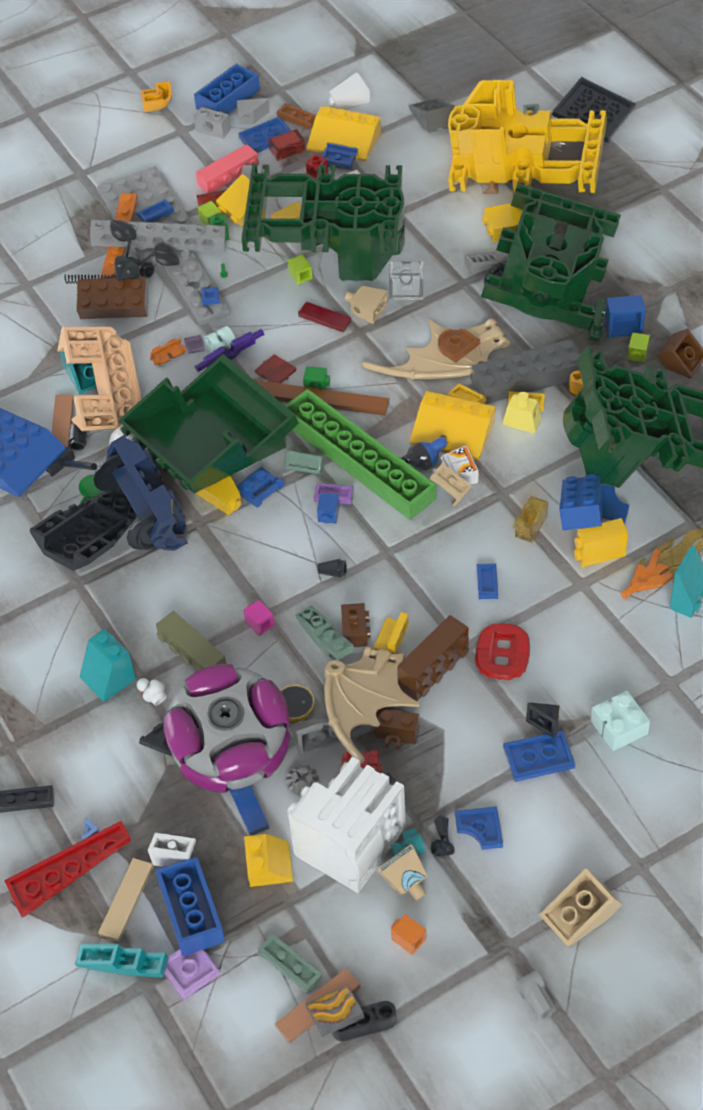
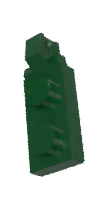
(597, 322)

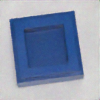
(210, 296)

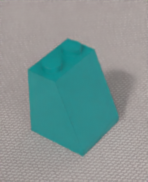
(80, 374)
(106, 666)

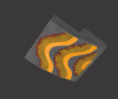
(334, 1010)

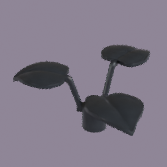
(126, 266)

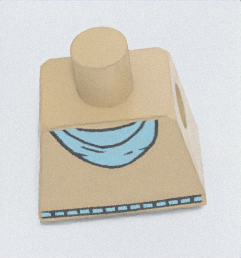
(404, 873)

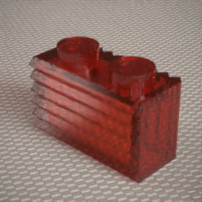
(286, 144)

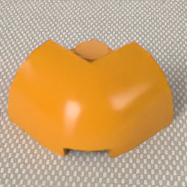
(157, 98)

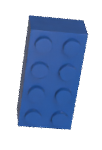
(227, 88)
(581, 502)
(190, 906)

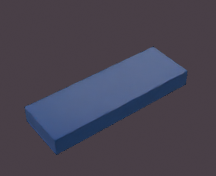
(249, 810)

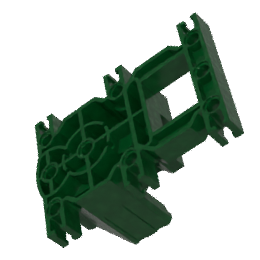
(350, 214)
(549, 271)
(629, 417)

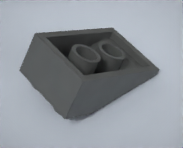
(432, 114)

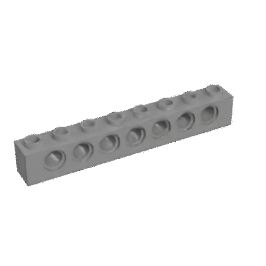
(172, 235)

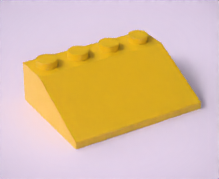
(344, 129)
(458, 419)

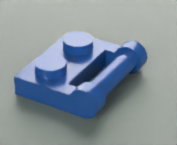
(256, 483)

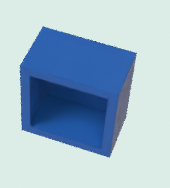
(624, 316)

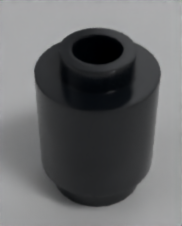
(77, 438)

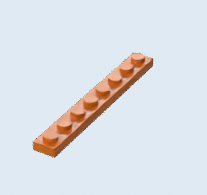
(125, 212)

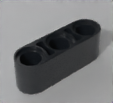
(376, 1022)

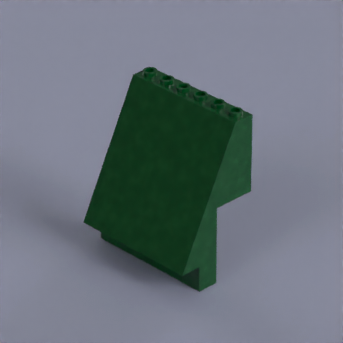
(209, 426)

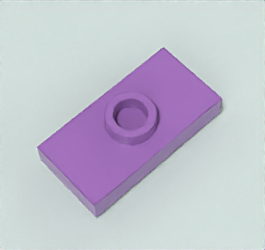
(345, 492)

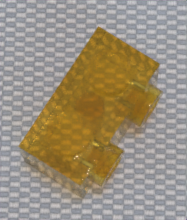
(531, 519)

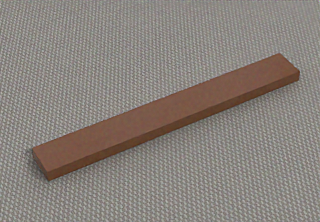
(335, 399)

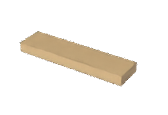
(125, 900)

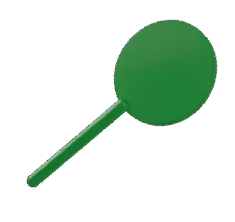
(88, 489)

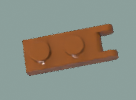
(296, 115)

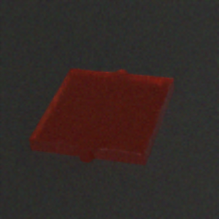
(275, 369)

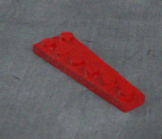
(47, 878)

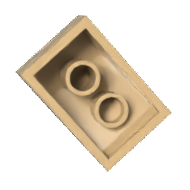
(580, 908)

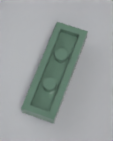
(290, 963)

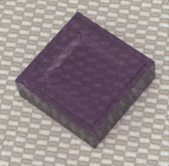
(194, 344)

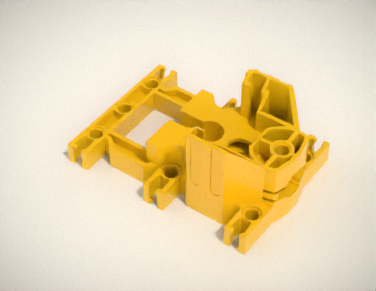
(503, 144)

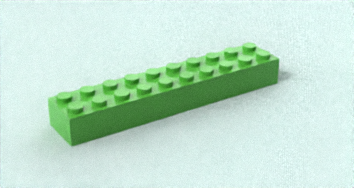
(361, 455)

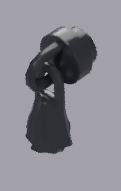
(440, 846)

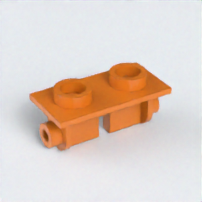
(160, 354)

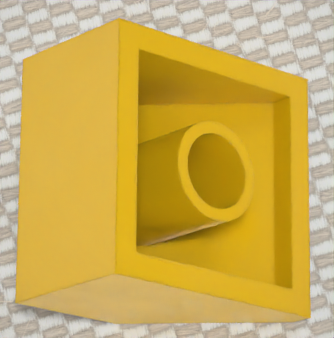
(267, 860)

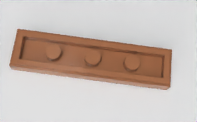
(62, 417)
(299, 1020)

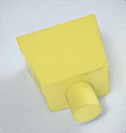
(523, 413)

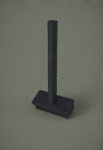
(66, 460)

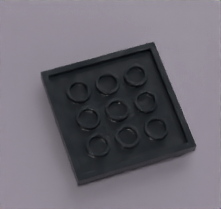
(588, 97)

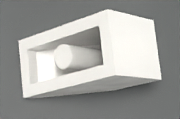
(170, 849)

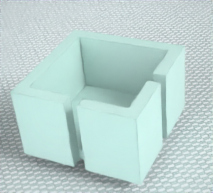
(623, 720)

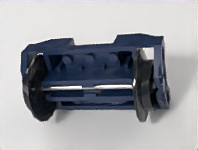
(158, 510)

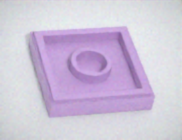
(190, 972)

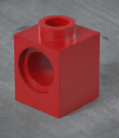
(313, 164)

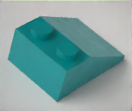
(688, 585)

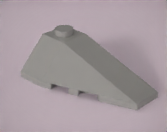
(317, 734)

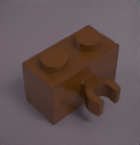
(354, 624)
(397, 727)

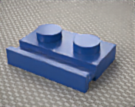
(340, 155)

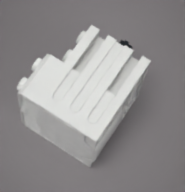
(349, 823)

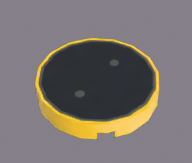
(299, 702)

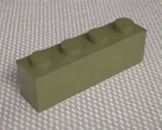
(188, 642)

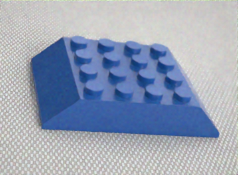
(24, 452)

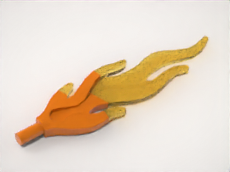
(662, 561)

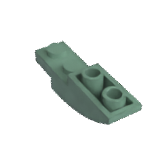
(323, 633)

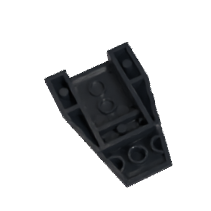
(84, 530)

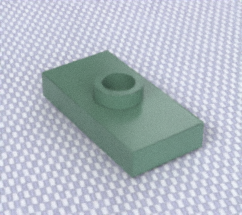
(304, 462)

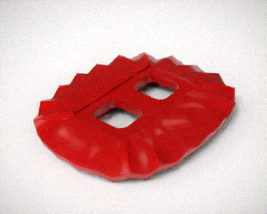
(517, 654)

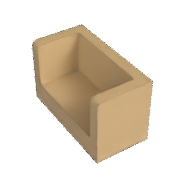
(451, 482)

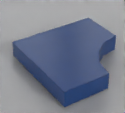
(612, 506)
(482, 825)

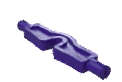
(237, 346)

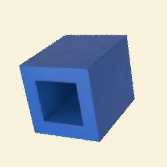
(328, 508)

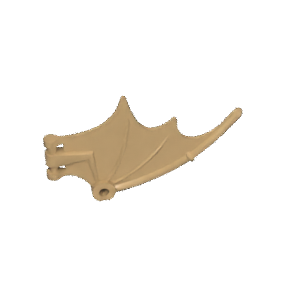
(432, 364)
(361, 689)

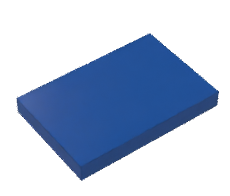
(258, 136)
(538, 756)

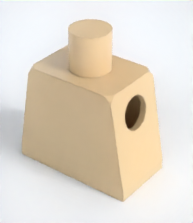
(367, 302)

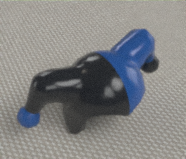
(424, 453)

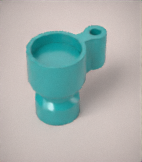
(410, 837)

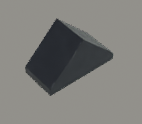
(543, 717)

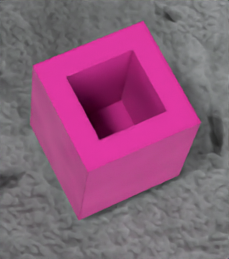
(258, 617)

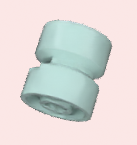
(221, 338)

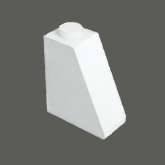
(350, 93)

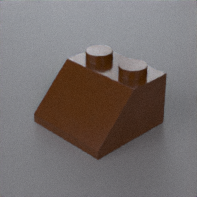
(682, 354)

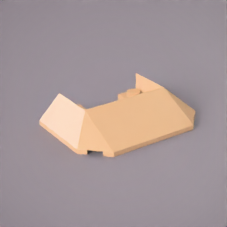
(113, 375)

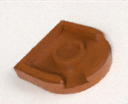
(457, 343)

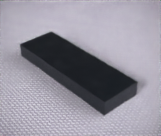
(26, 798)

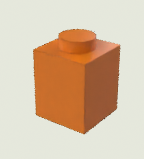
(408, 934)

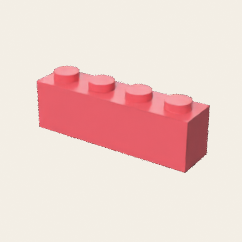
(226, 169)

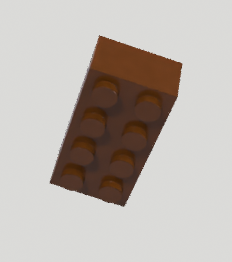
(112, 298)
(433, 658)

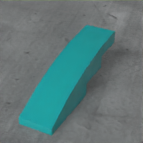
(120, 960)

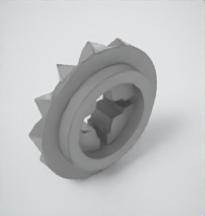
(292, 778)

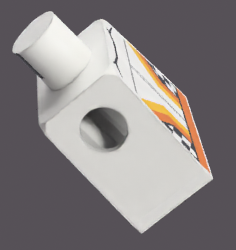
(461, 463)

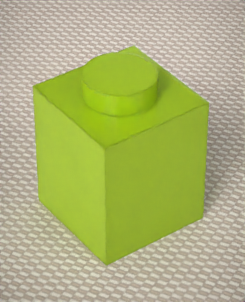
(206, 211)
(300, 269)
(638, 347)

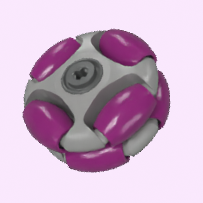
(227, 728)

